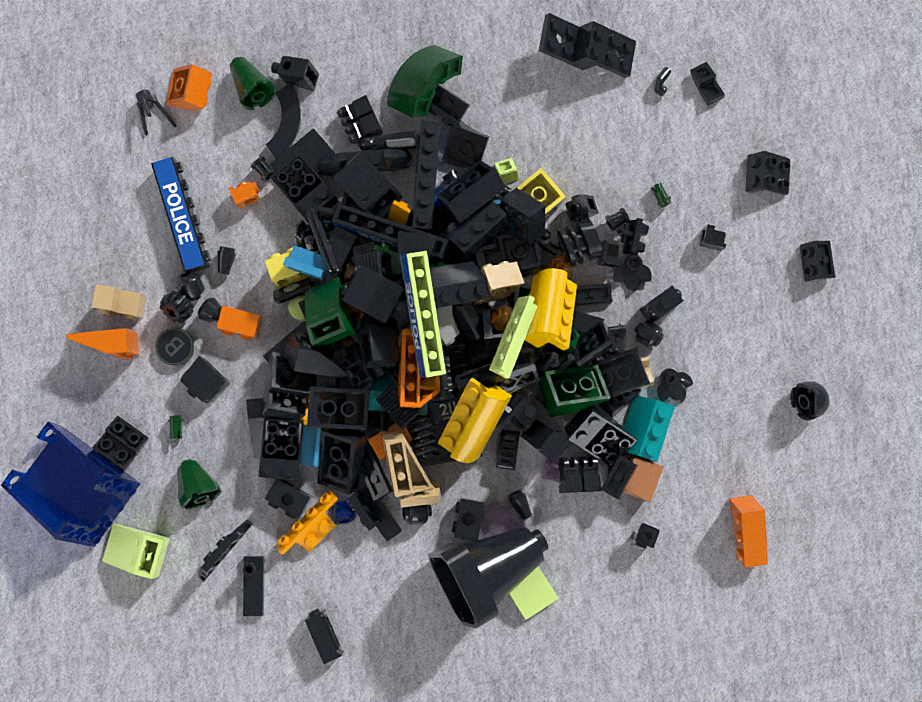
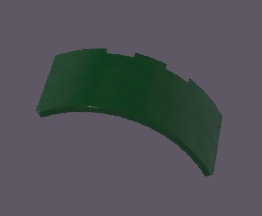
(419, 77)

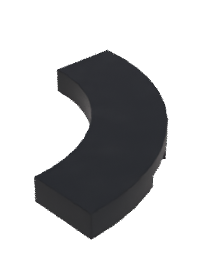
(289, 123)

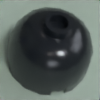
(810, 400)

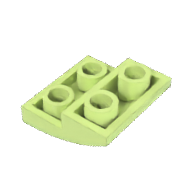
(533, 594)

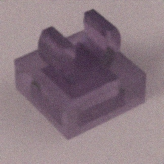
(551, 471)

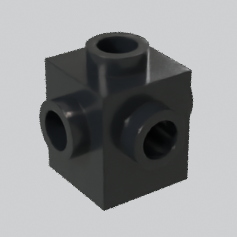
(581, 208)

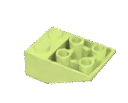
(136, 551)

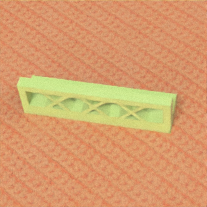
(513, 336)

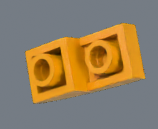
(400, 213)

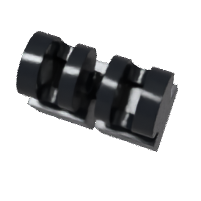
(359, 110)
(585, 482)

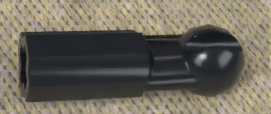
(400, 140)

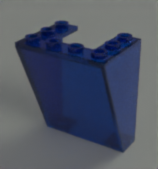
(71, 488)

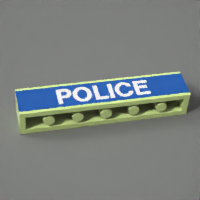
(423, 314)

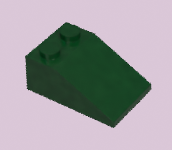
(572, 389)

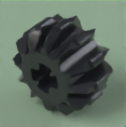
(176, 306)

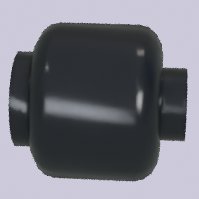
(190, 285)
(648, 334)
(417, 514)

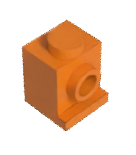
(245, 194)

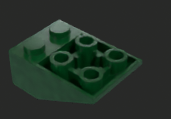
(327, 315)

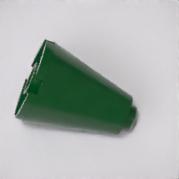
(250, 84)

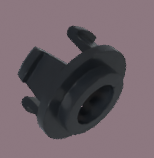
(302, 231)

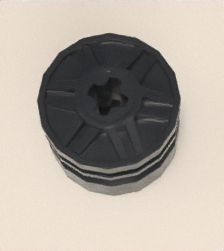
(582, 242)

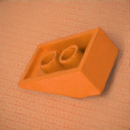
(116, 342)

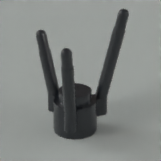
(145, 102)

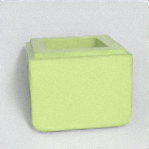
(506, 170)

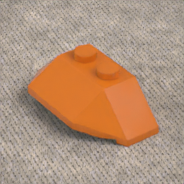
(413, 389)

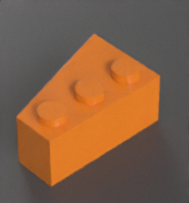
(749, 531)

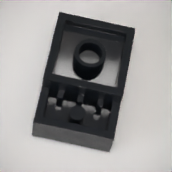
(285, 389)

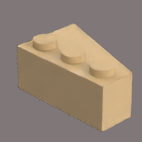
(403, 467)

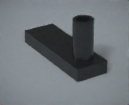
(253, 585)

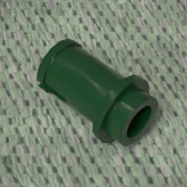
(661, 195)
(175, 427)

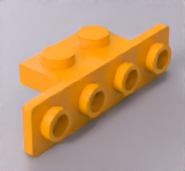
(311, 526)

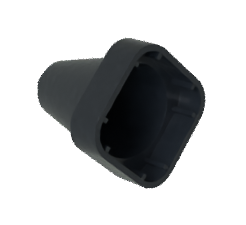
(486, 571)

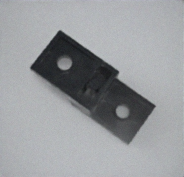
(587, 45)

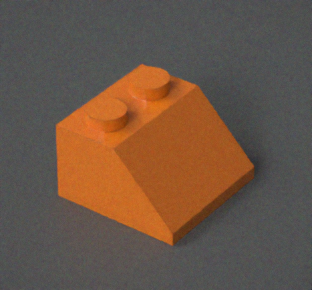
(189, 88)

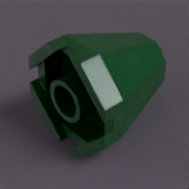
(195, 485)

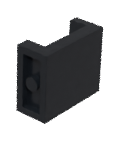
(372, 293)

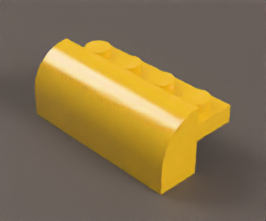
(555, 309)
(473, 421)

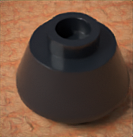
(209, 310)

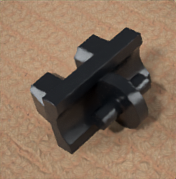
(631, 234)

